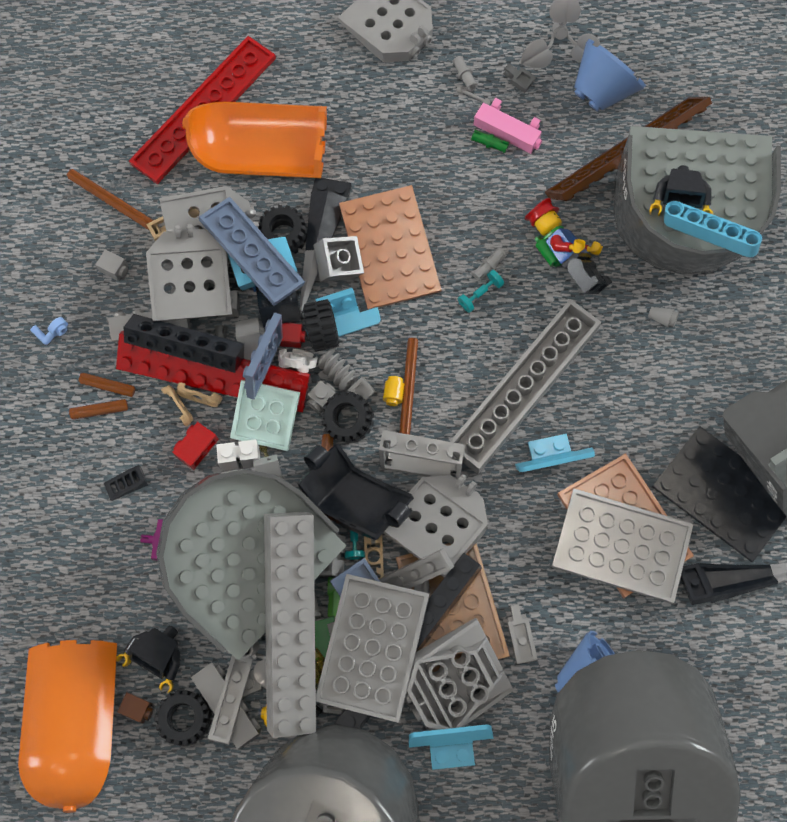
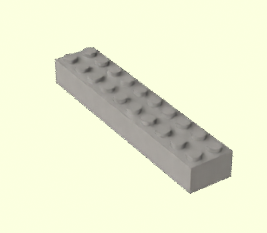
(525, 385)
(290, 623)

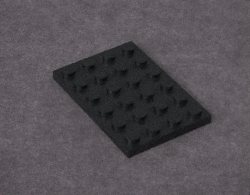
(721, 494)

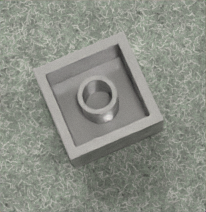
(338, 258)

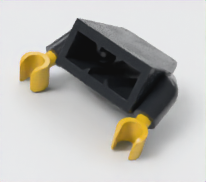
(685, 187)
(156, 653)

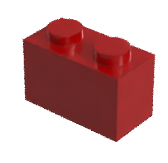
(195, 445)

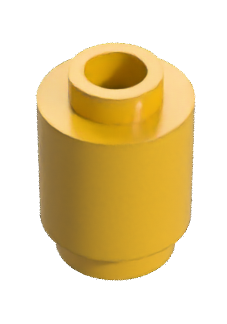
(393, 391)

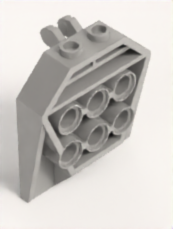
(391, 22)
(176, 210)
(192, 246)
(449, 497)
(425, 686)

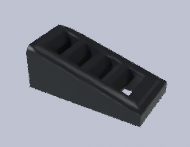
(128, 489)

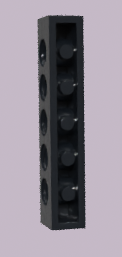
(184, 343)

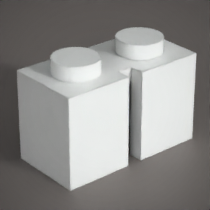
(246, 451)

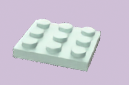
(267, 417)

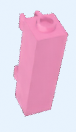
(508, 128)

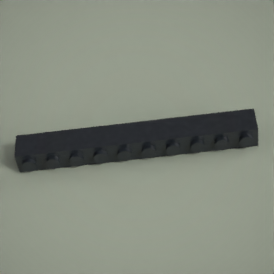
(437, 609)

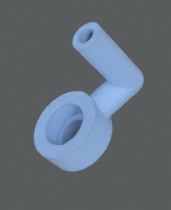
(56, 328)

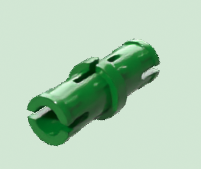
(490, 141)

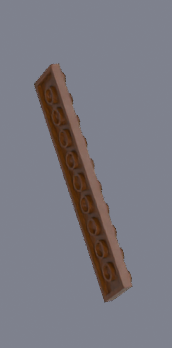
(611, 158)

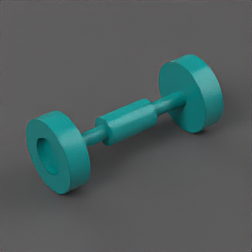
(494, 279)
(354, 554)

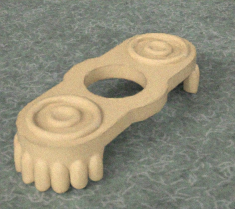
(213, 400)
(186, 417)

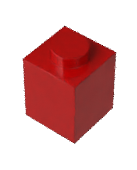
(293, 335)

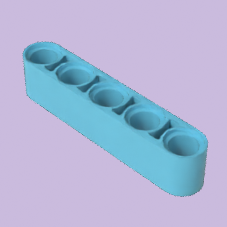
(712, 229)

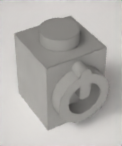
(319, 395)

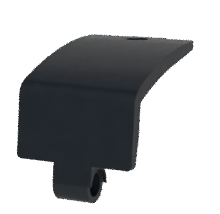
(351, 495)

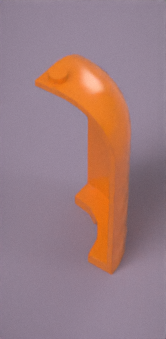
(258, 138)
(67, 722)

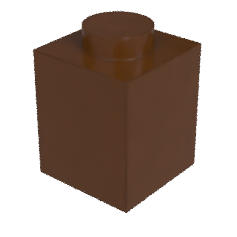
(136, 708)

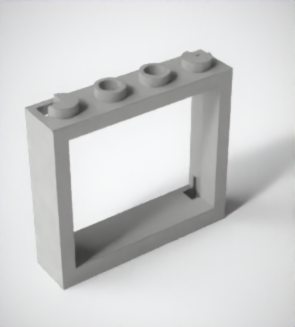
(420, 454)

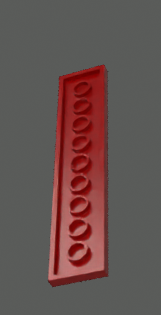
(225, 84)
(201, 376)

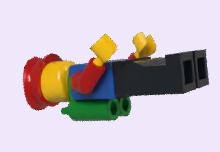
(564, 249)

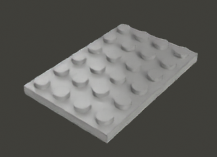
(623, 546)
(372, 648)

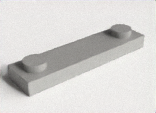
(420, 570)
(230, 700)

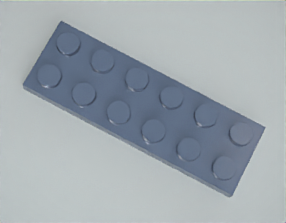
(251, 251)

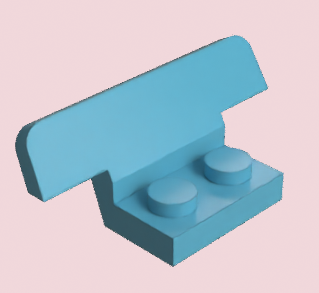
(347, 314)
(552, 452)
(451, 746)

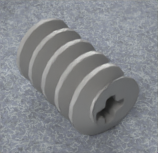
(336, 370)

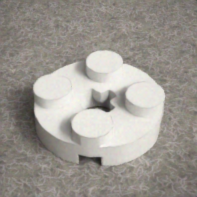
(298, 358)

